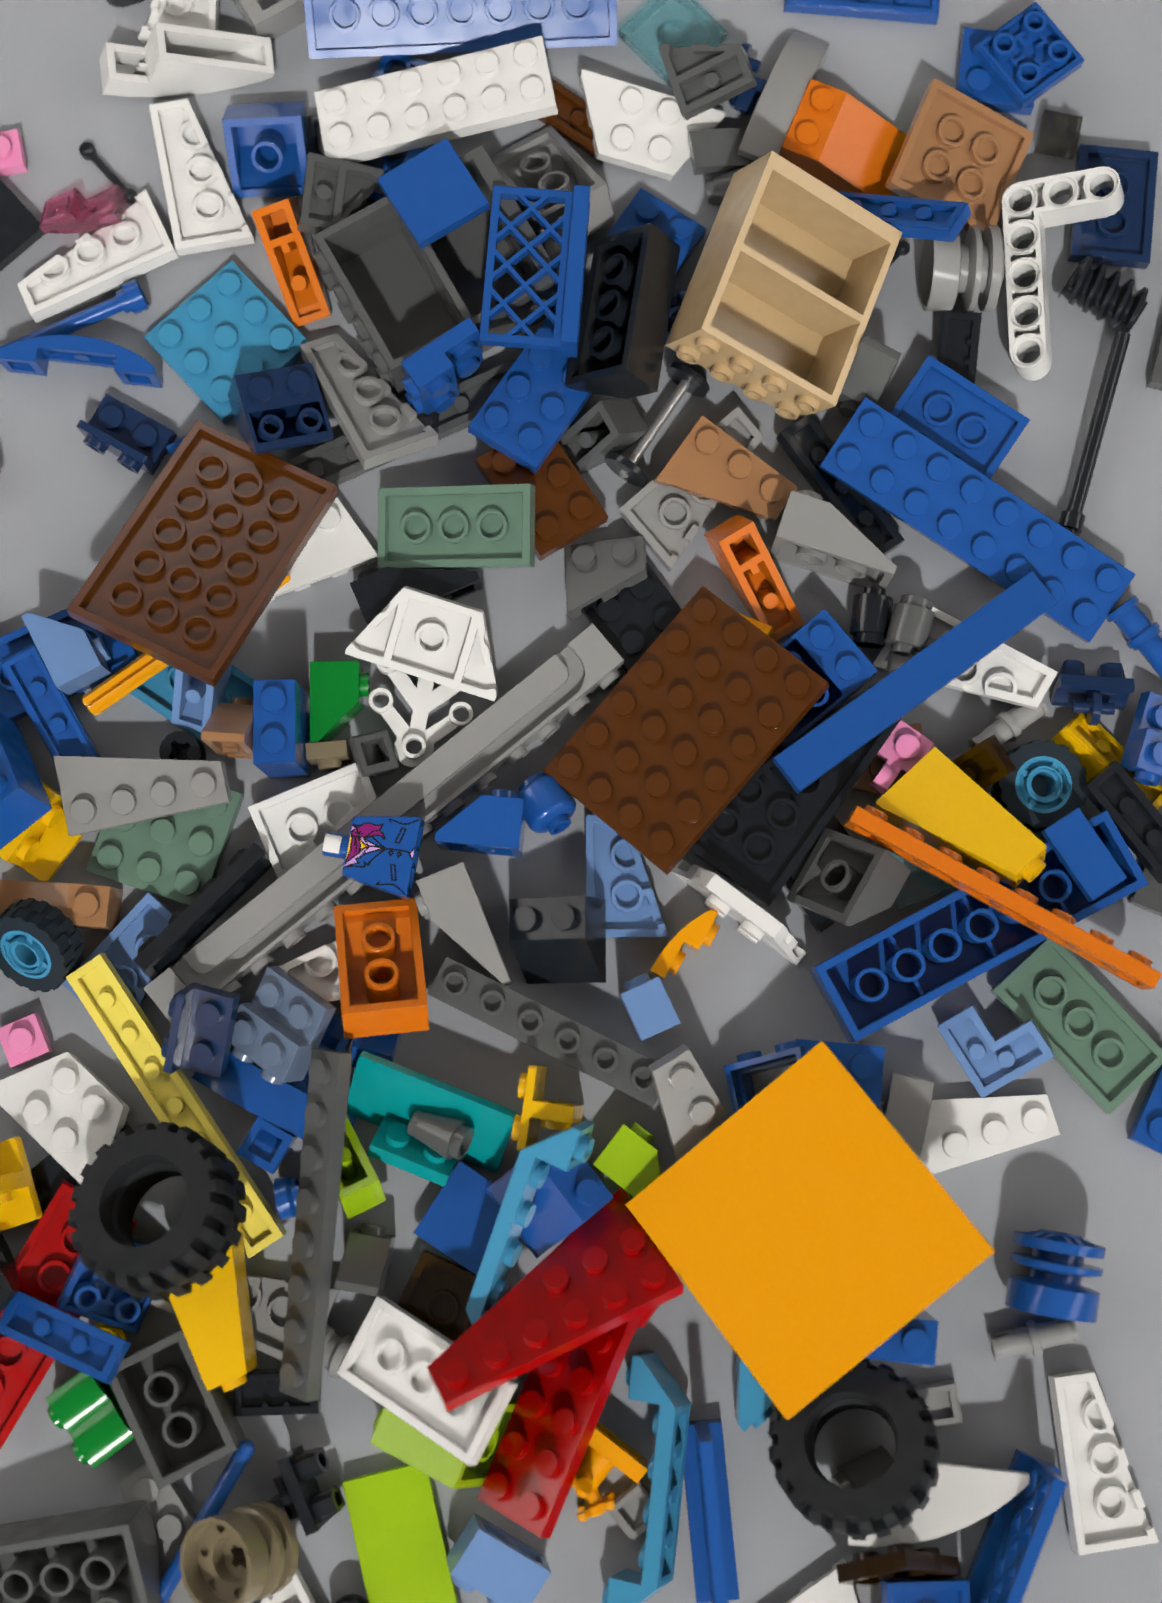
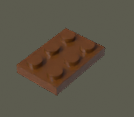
(562, 499)

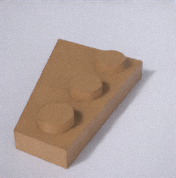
(725, 471)

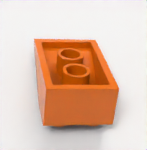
(842, 141)
(380, 968)

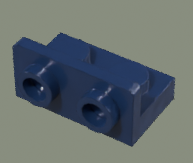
(127, 434)
(200, 1030)

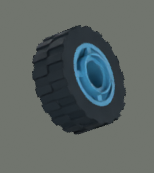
(1063, 782)
(38, 945)

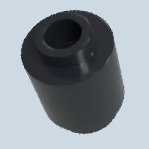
(870, 617)

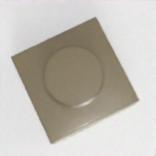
(328, 754)

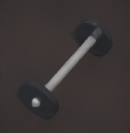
(687, 380)

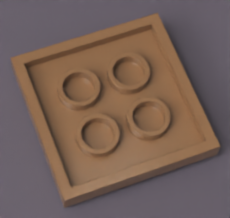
(959, 154)

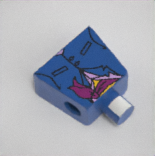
(379, 852)

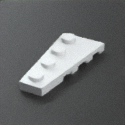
(197, 195)
(100, 261)
(330, 552)
(999, 676)
(983, 1127)
(1099, 1494)

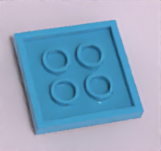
(222, 334)

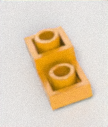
(693, 935)

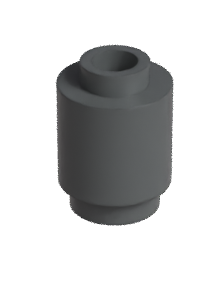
(910, 625)

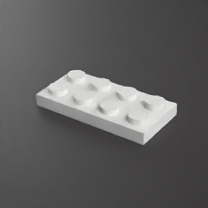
(391, 1367)

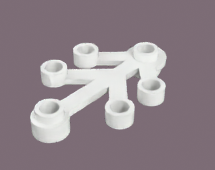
(422, 702)

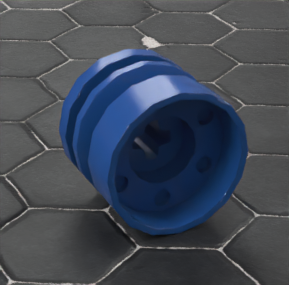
(1055, 1276)

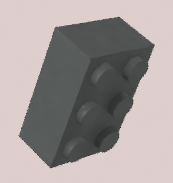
(172, 1412)

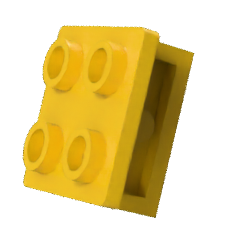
(44, 844)
(552, 1113)
(17, 1190)

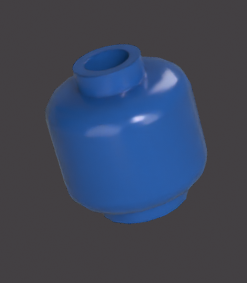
(546, 804)

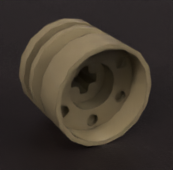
(239, 1554)

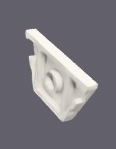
(640, 125)
(431, 641)
(752, 919)
(64, 1110)

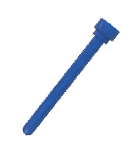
(128, 299)
(211, 1507)

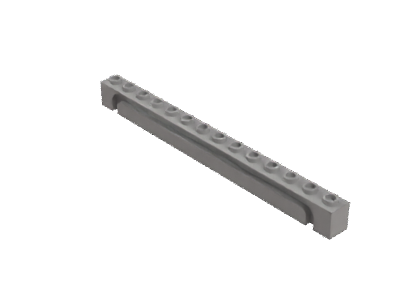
(426, 792)

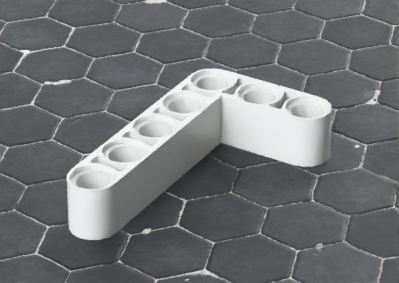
(1032, 260)

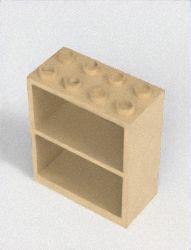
(784, 288)

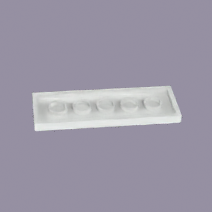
(436, 102)

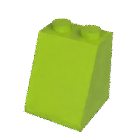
(425, 1455)

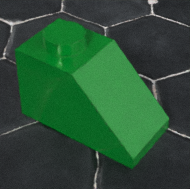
(335, 696)

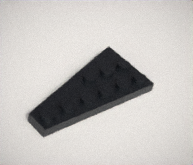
(772, 827)

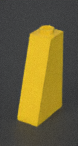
(961, 816)
(220, 1323)

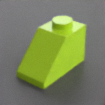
(630, 1159)
(359, 1183)

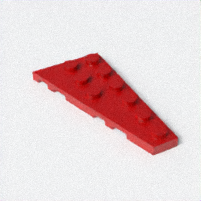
(576, 1293)

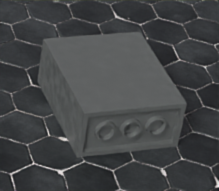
(412, 296)

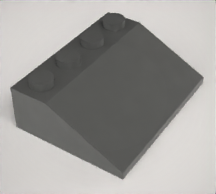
(82, 1557)

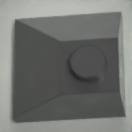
(848, 879)

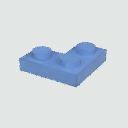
(993, 1061)

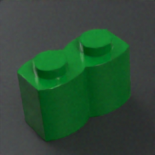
(91, 1417)

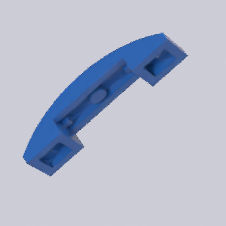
(34, 354)
(245, 1087)
(268, 1144)

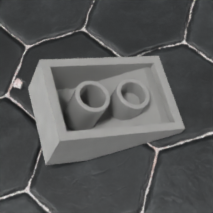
(552, 164)
(827, 543)
(456, 908)

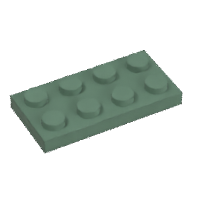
(457, 527)
(1081, 1023)

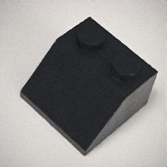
(559, 938)

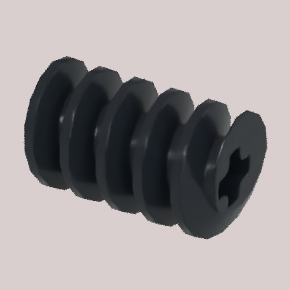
(1106, 294)

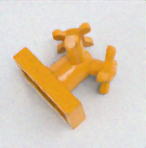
(601, 1455)

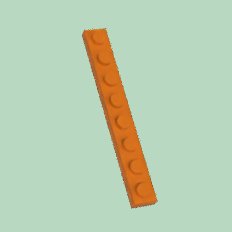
(1015, 904)

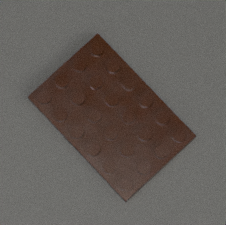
(203, 553)
(686, 729)

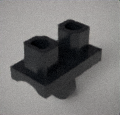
(300, 1490)

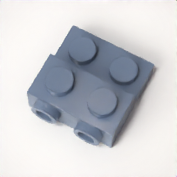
(281, 1027)

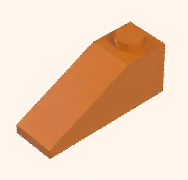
(292, 261)
(754, 575)

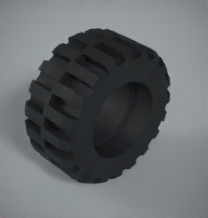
(118, 1183)
(889, 1499)

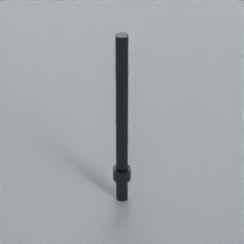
(1072, 518)

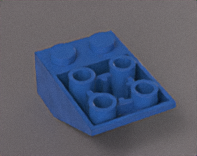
(835, 658)

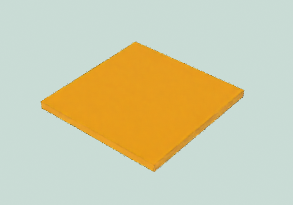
(808, 1229)

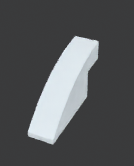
(185, 62)
(958, 1500)

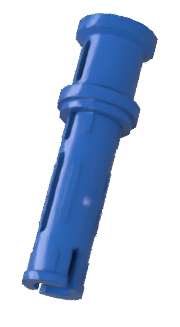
(1139, 631)

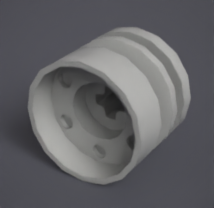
(966, 268)

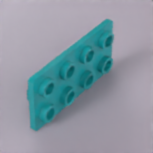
(391, 1095)

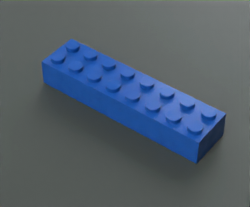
(953, 943)

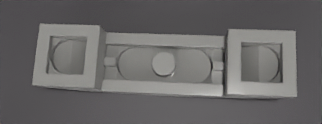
(782, 95)

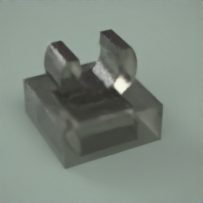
(1058, 134)

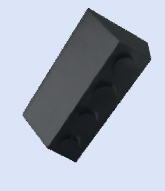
(624, 313)

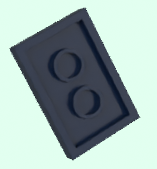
(1126, 235)

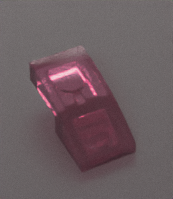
(76, 214)

